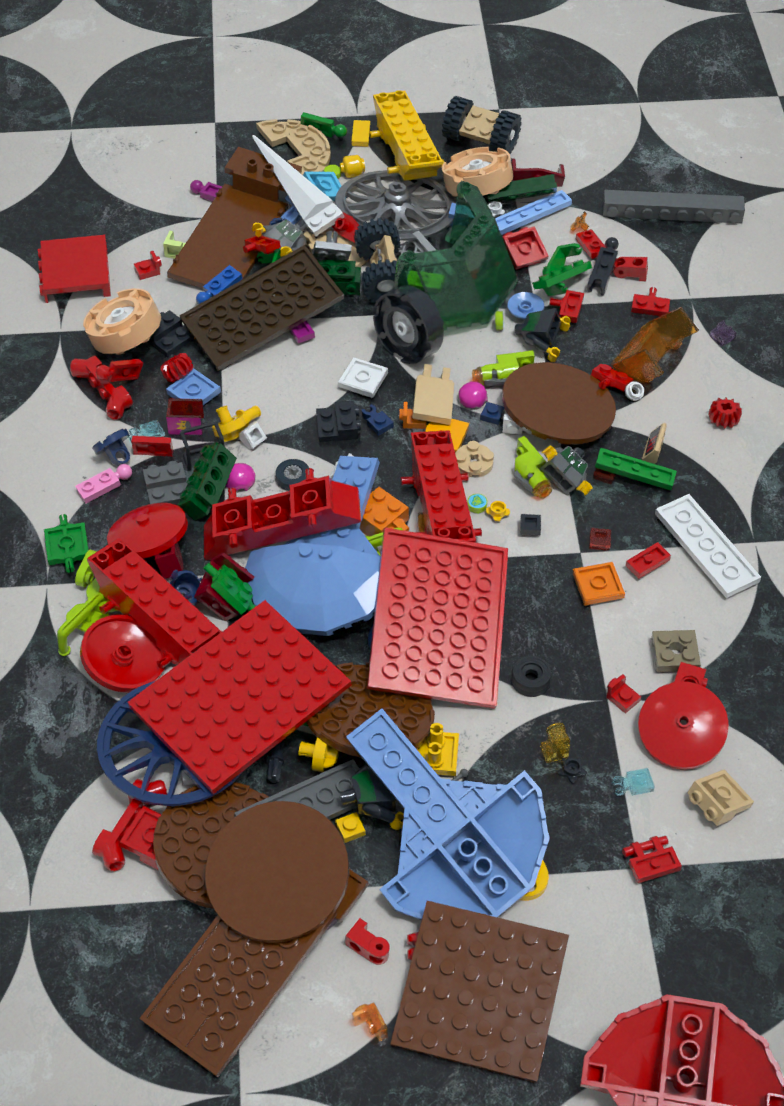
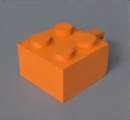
(382, 512)

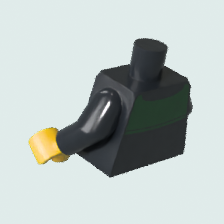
(541, 330)
(372, 797)

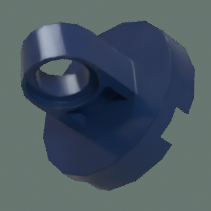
(112, 445)

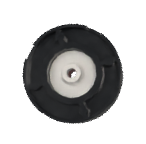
(408, 324)

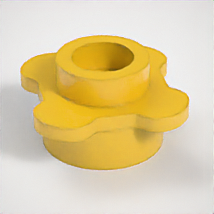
(498, 510)

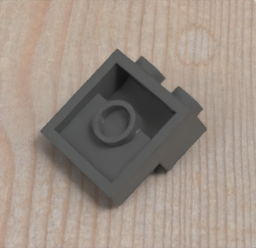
(165, 482)

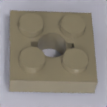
(679, 640)

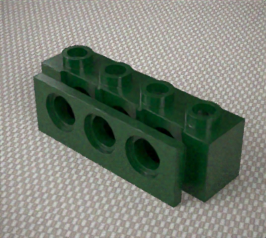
(344, 275)
(207, 480)

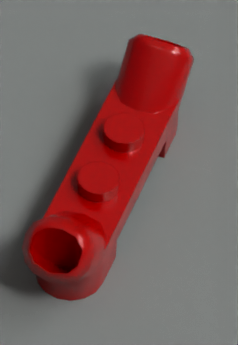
(117, 398)
(108, 843)

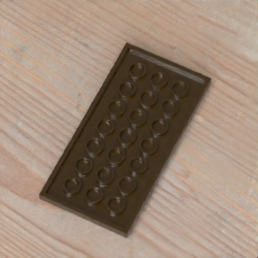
(261, 307)

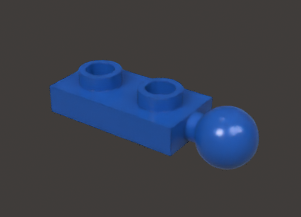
(219, 283)

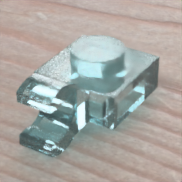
(149, 429)

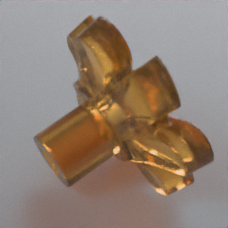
(580, 223)

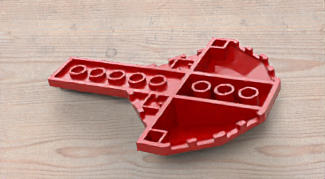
(683, 1056)

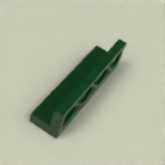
(525, 189)

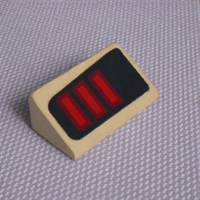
(654, 444)

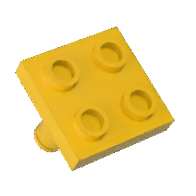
(441, 750)

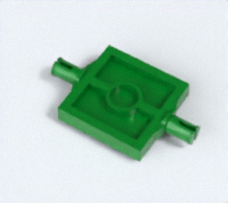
(66, 543)
(231, 587)

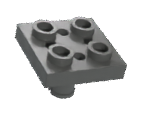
(331, 249)

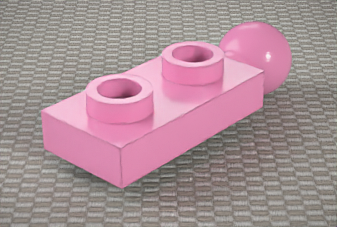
(103, 482)

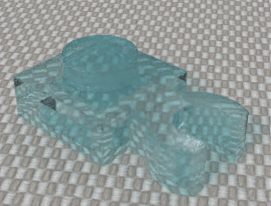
(636, 781)

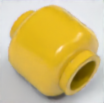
(352, 166)

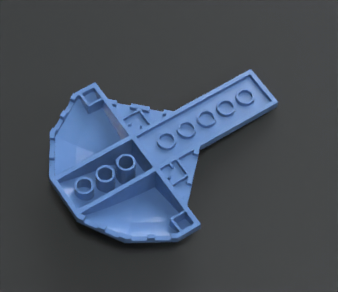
(326, 576)
(459, 839)

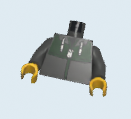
(289, 235)
(567, 469)

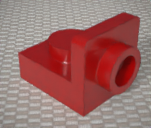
(149, 267)
(621, 694)

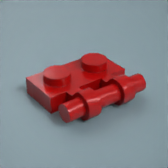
(652, 864)

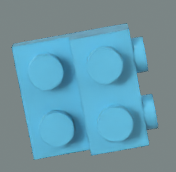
(325, 181)

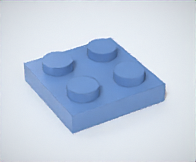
(194, 387)

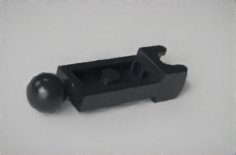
(604, 266)

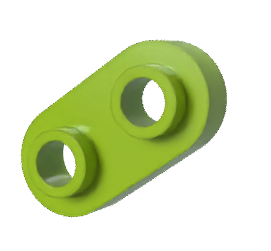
(84, 574)

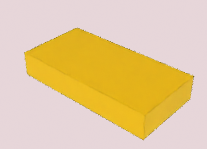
(360, 133)

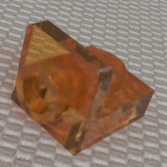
(373, 1020)

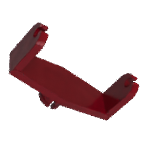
(526, 173)

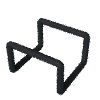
(186, 455)

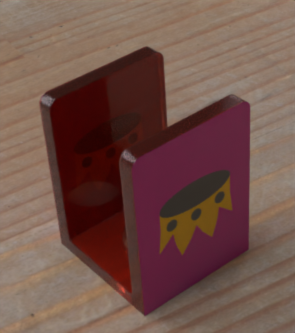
(184, 415)

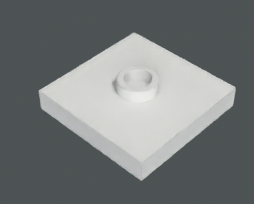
(363, 377)

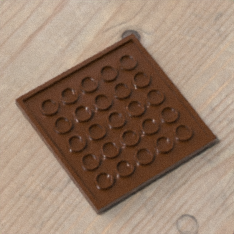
(480, 991)

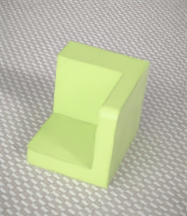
(171, 246)

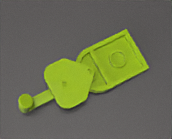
(82, 616)

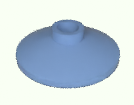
(524, 303)

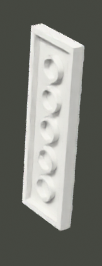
(708, 546)

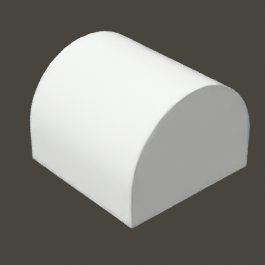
(252, 435)

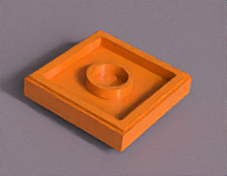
(598, 583)

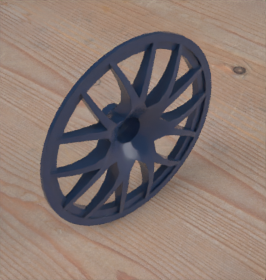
(159, 755)

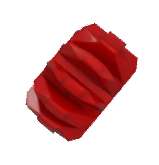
(176, 367)
(725, 412)

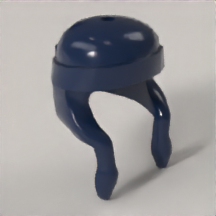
(186, 583)

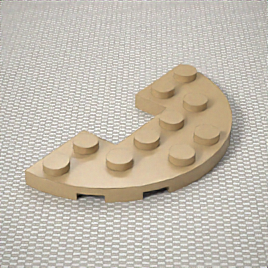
(305, 140)

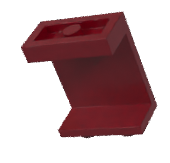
(211, 597)

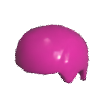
(472, 395)
(241, 477)

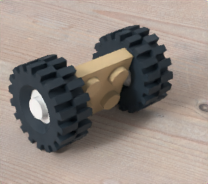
(480, 124)
(378, 243)

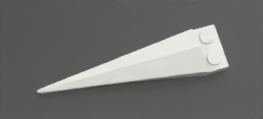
(310, 202)

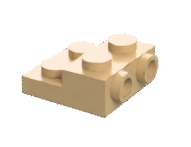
(719, 797)

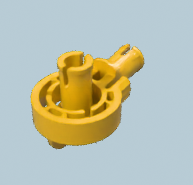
(232, 426)
(322, 754)

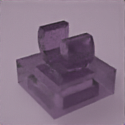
(722, 333)

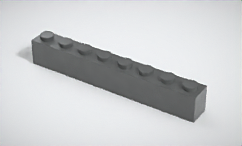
(673, 206)

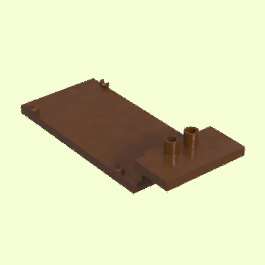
(230, 219)
(230, 985)

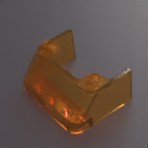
(651, 343)

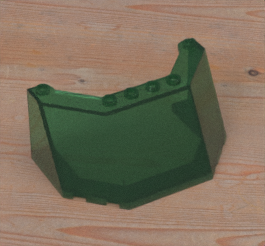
(472, 275)

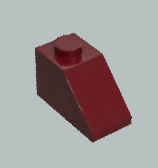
(169, 561)

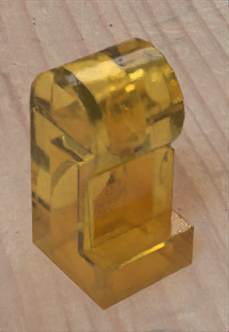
(557, 743)

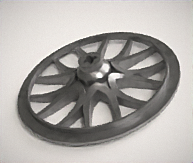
(397, 203)

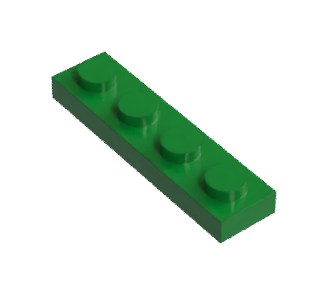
(560, 275)
(635, 469)

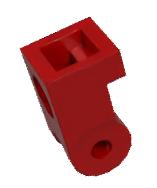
(631, 267)
(366, 944)

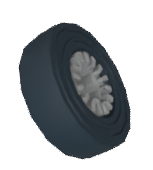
(288, 467)

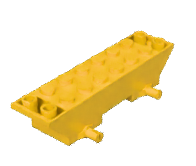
(406, 135)

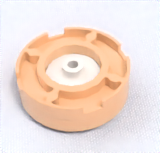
(479, 167)
(122, 321)

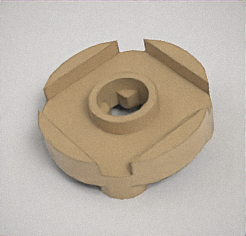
(474, 450)

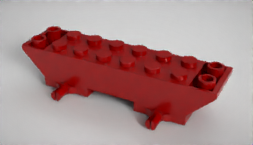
(440, 486)
(305, 510)
(152, 601)

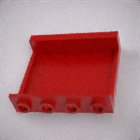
(74, 265)

